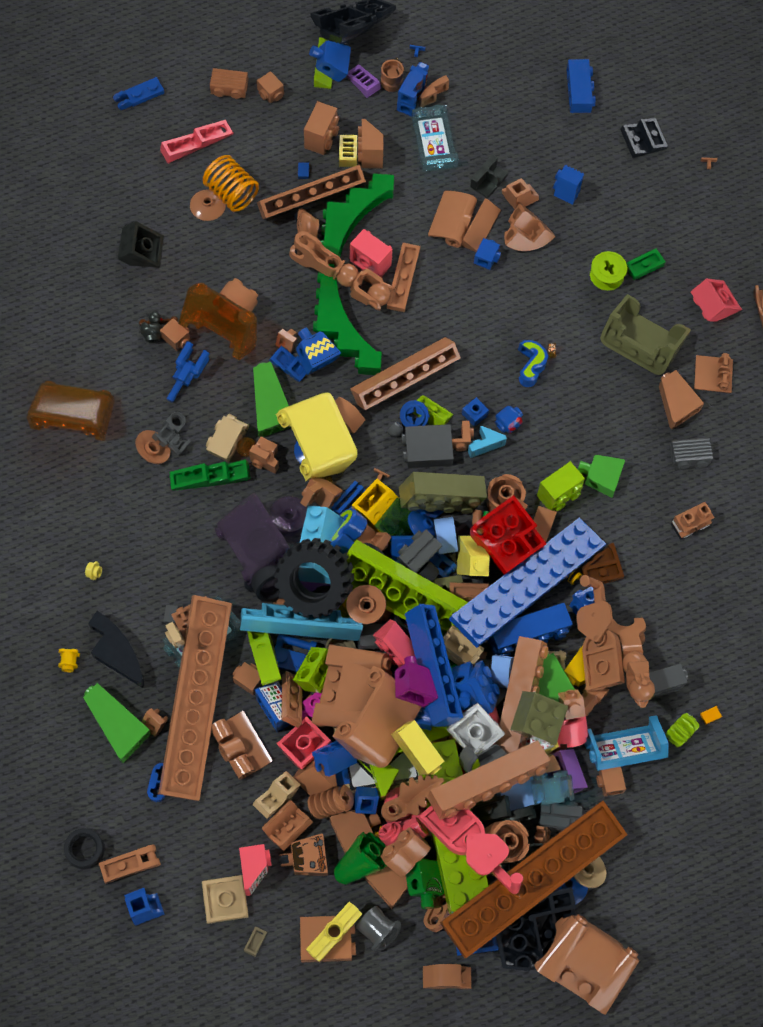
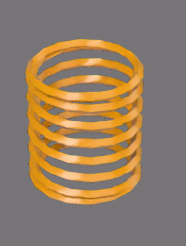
(238, 191)

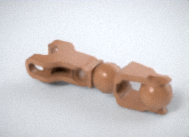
(319, 257)
(634, 661)

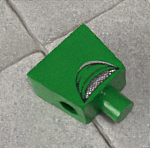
(425, 882)

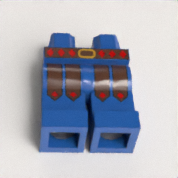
(412, 88)

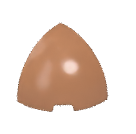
(526, 231)

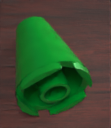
(360, 859)

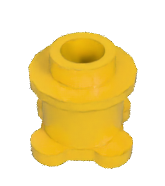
(68, 659)

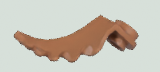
(410, 797)

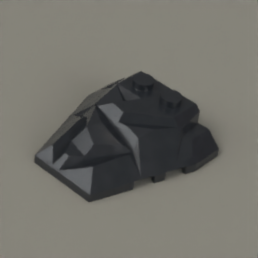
(350, 21)
(534, 932)

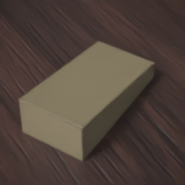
(255, 941)

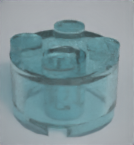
(552, 788)

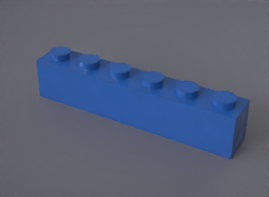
(431, 653)

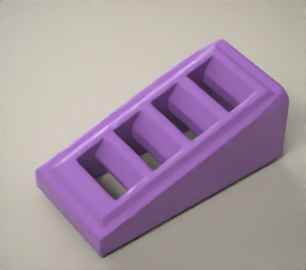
(366, 90)

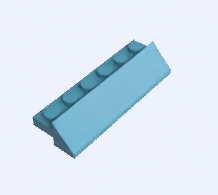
(281, 620)

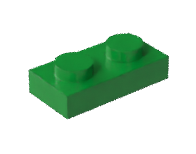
(645, 264)

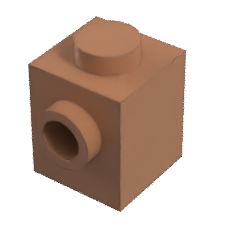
(270, 87)
(175, 334)
(247, 677)
(575, 703)
(611, 781)

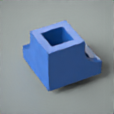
(143, 906)

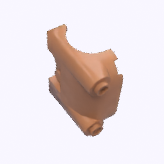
(346, 684)
(588, 962)

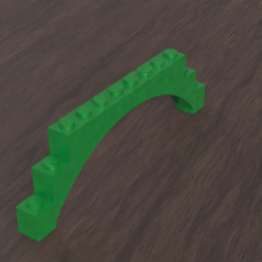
(331, 318)

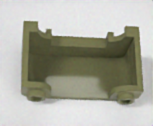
(641, 338)

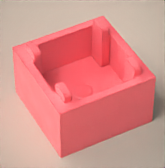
(370, 253)

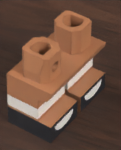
(692, 520)

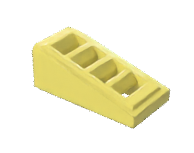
(348, 161)

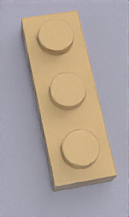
(175, 636)

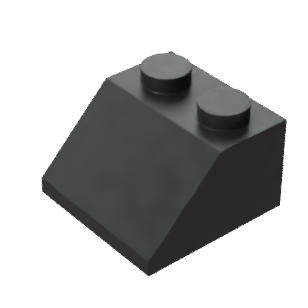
(140, 246)

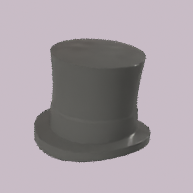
(378, 928)

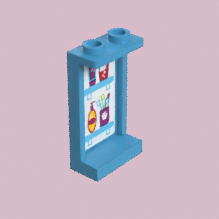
(628, 746)

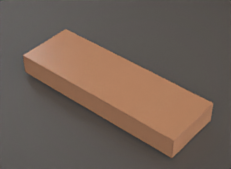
(291, 700)

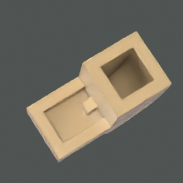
(278, 795)

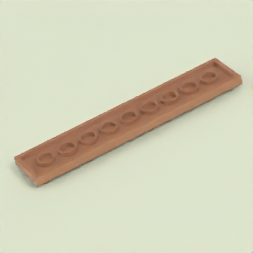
(195, 698)

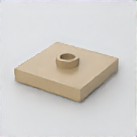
(224, 899)

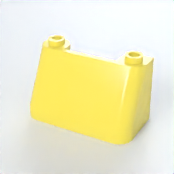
(320, 435)

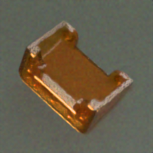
(221, 316)
(71, 409)

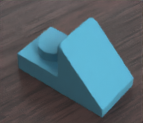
(490, 441)

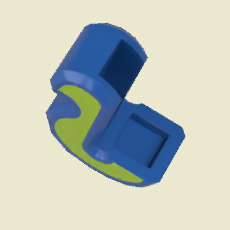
(536, 364)
(350, 529)

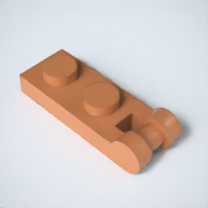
(129, 864)

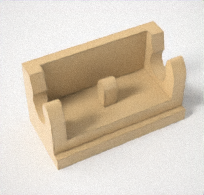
(460, 648)

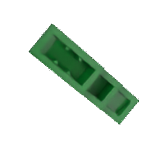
(210, 475)

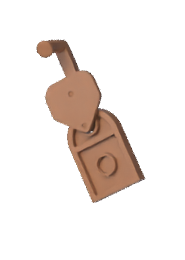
(604, 660)

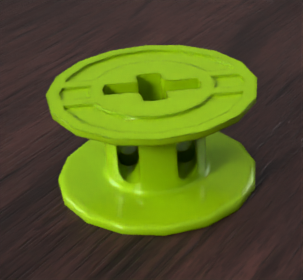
(612, 263)

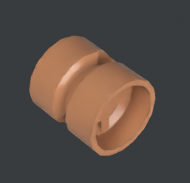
(392, 75)

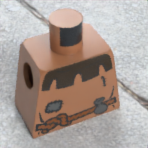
(307, 857)

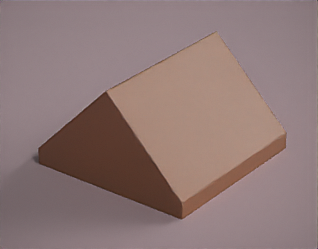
(314, 781)

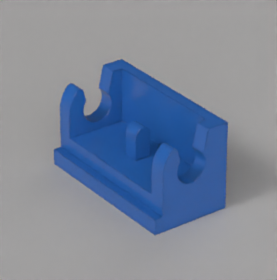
(333, 758)

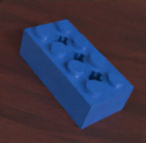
(540, 625)

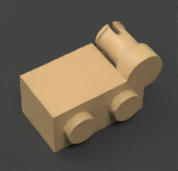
(226, 437)

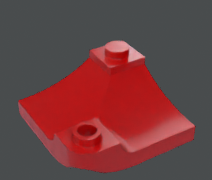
(508, 534)

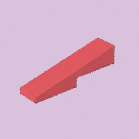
(200, 138)

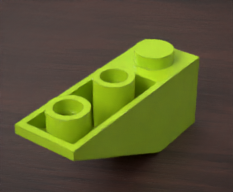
(264, 657)

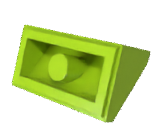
(437, 414)

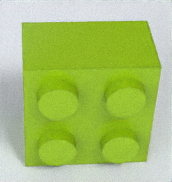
(561, 487)

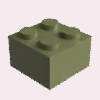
(539, 718)

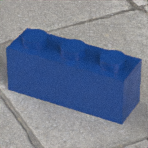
(580, 86)

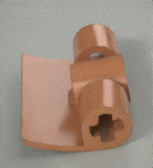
(453, 217)
(240, 745)

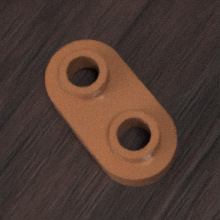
(438, 912)

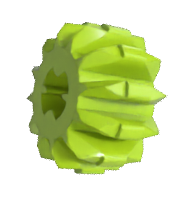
(682, 730)

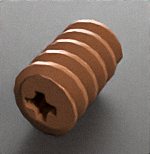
(331, 802)

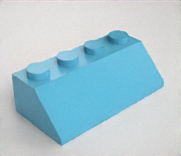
(322, 524)

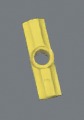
(324, 942)

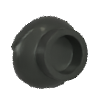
(152, 331)

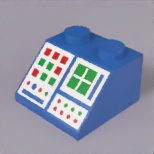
(270, 700)

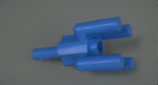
(187, 369)

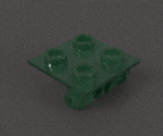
(395, 520)

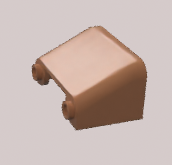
(383, 714)

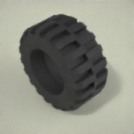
(301, 598)

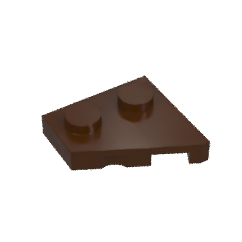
(604, 566)

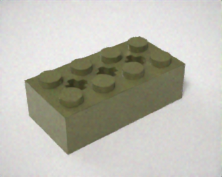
(442, 492)

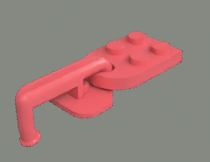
(482, 850)

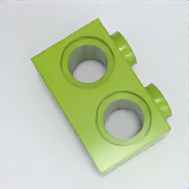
(312, 670)

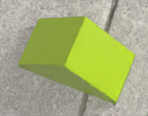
(383, 779)

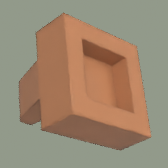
(287, 339)
(154, 721)

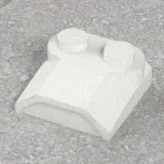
(476, 730)

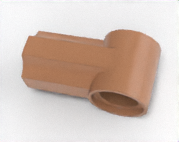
(593, 698)

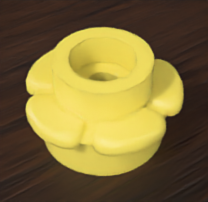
(93, 570)

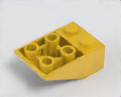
(374, 502)

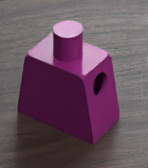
(414, 683)

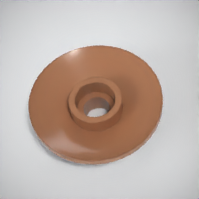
(207, 211)
(150, 449)
(362, 595)

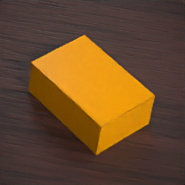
(710, 715)

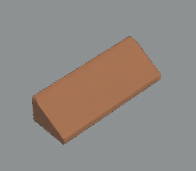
(481, 225)

